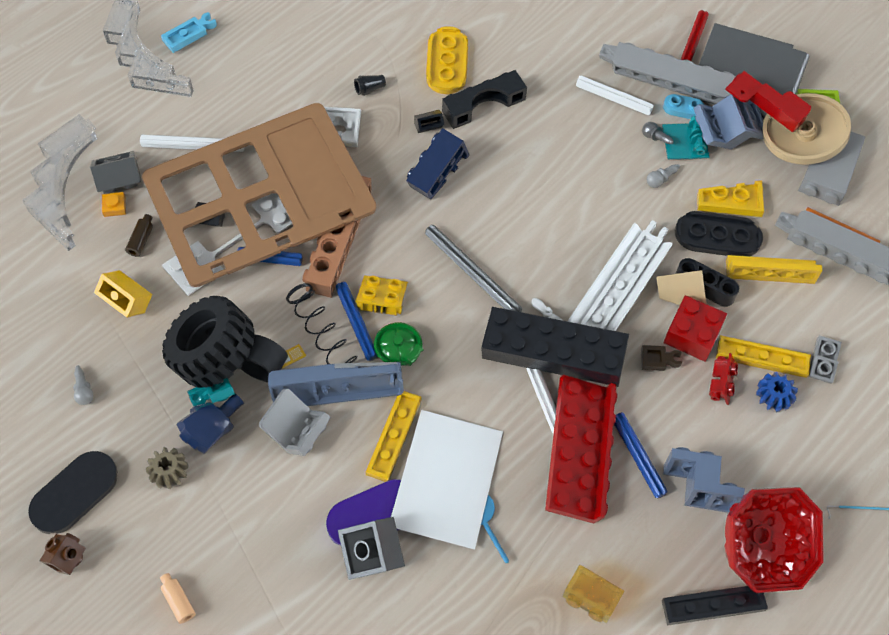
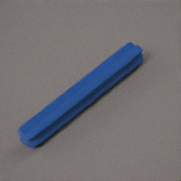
(356, 321)
(640, 456)

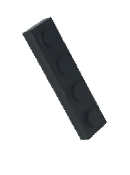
(713, 605)

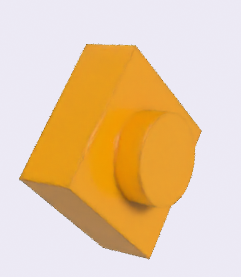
(113, 204)

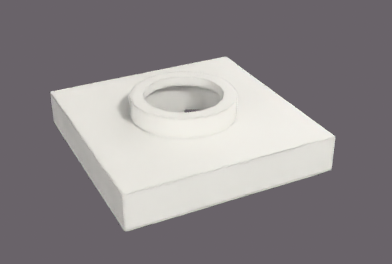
(348, 118)

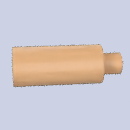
(177, 599)

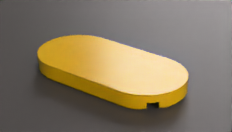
(447, 60)

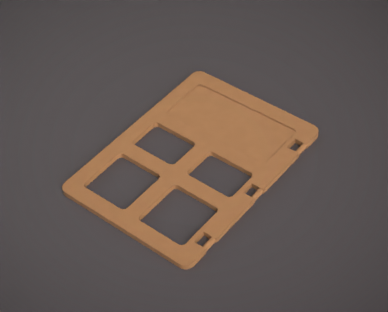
(303, 166)

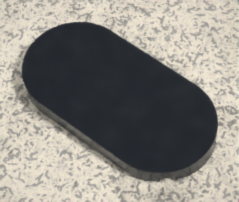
(718, 234)
(73, 492)

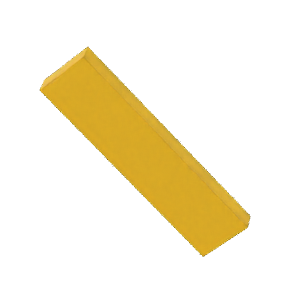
(764, 356)
(393, 436)

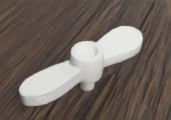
(547, 311)

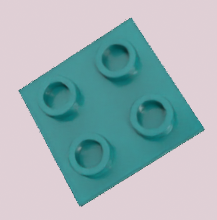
(687, 141)

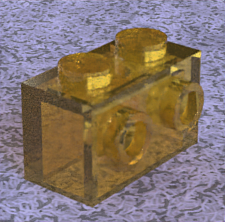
(592, 594)

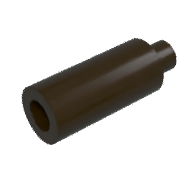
(139, 236)

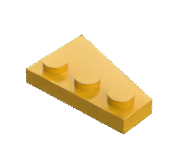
(737, 200)

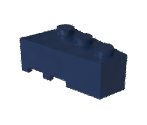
(436, 163)

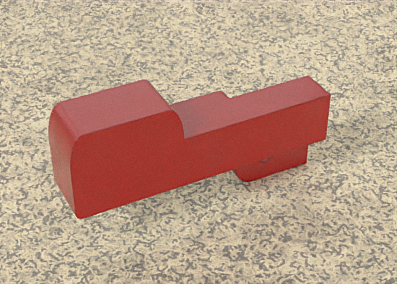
(785, 108)

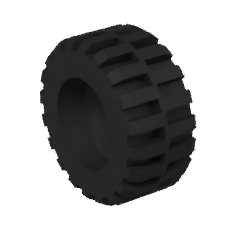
(208, 341)

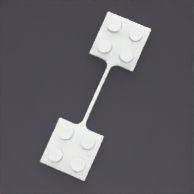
(271, 213)

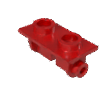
(723, 387)

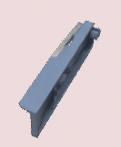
(338, 382)

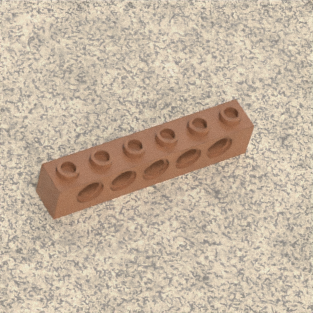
(325, 281)

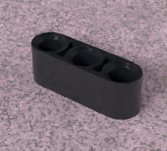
(718, 282)

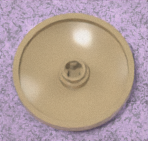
(817, 139)

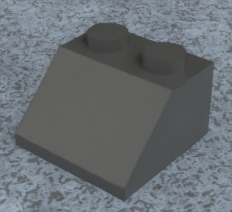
(115, 172)
(371, 548)

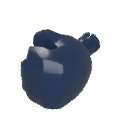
(208, 423)

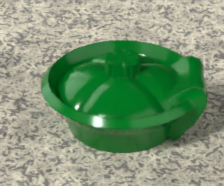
(398, 343)

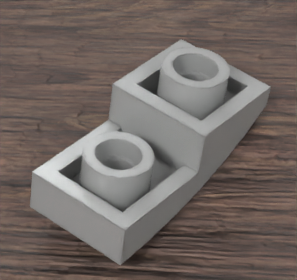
(825, 359)

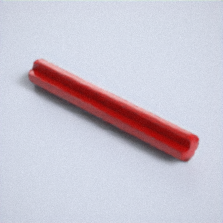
(695, 35)

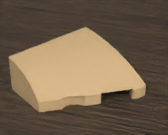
(676, 286)

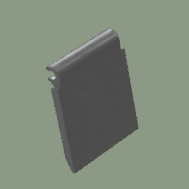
(759, 56)

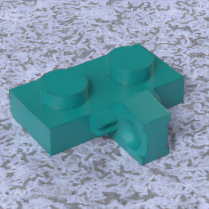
(216, 393)

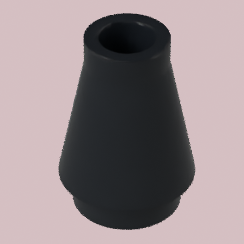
(368, 83)

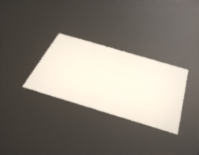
(447, 479)

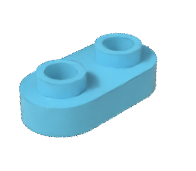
(680, 105)

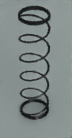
(307, 295)

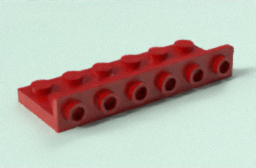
(581, 450)

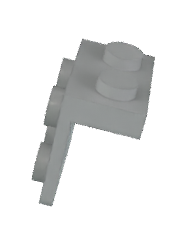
(293, 423)

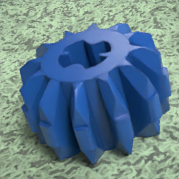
(767, 391)

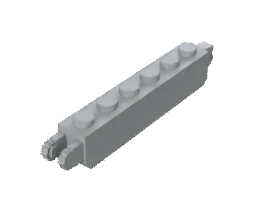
(667, 71)
(837, 244)

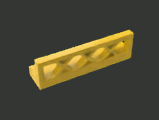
(772, 269)

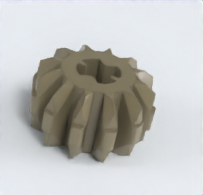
(173, 461)

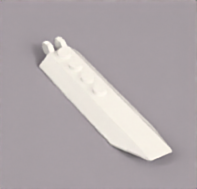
(622, 278)

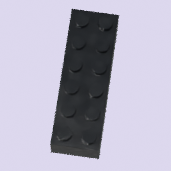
(555, 346)

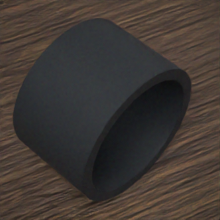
(264, 358)

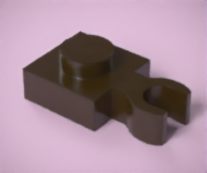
(657, 358)

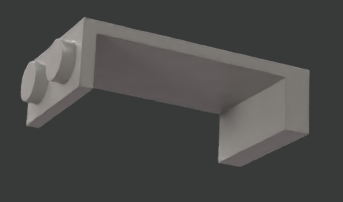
(832, 177)

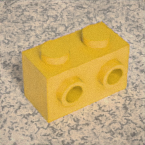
(123, 293)

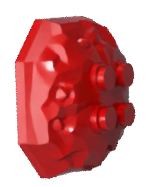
(774, 539)

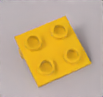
(382, 293)

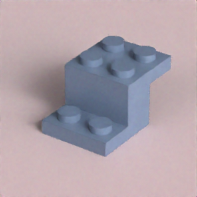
(729, 122)
(703, 479)

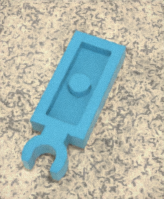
(188, 32)

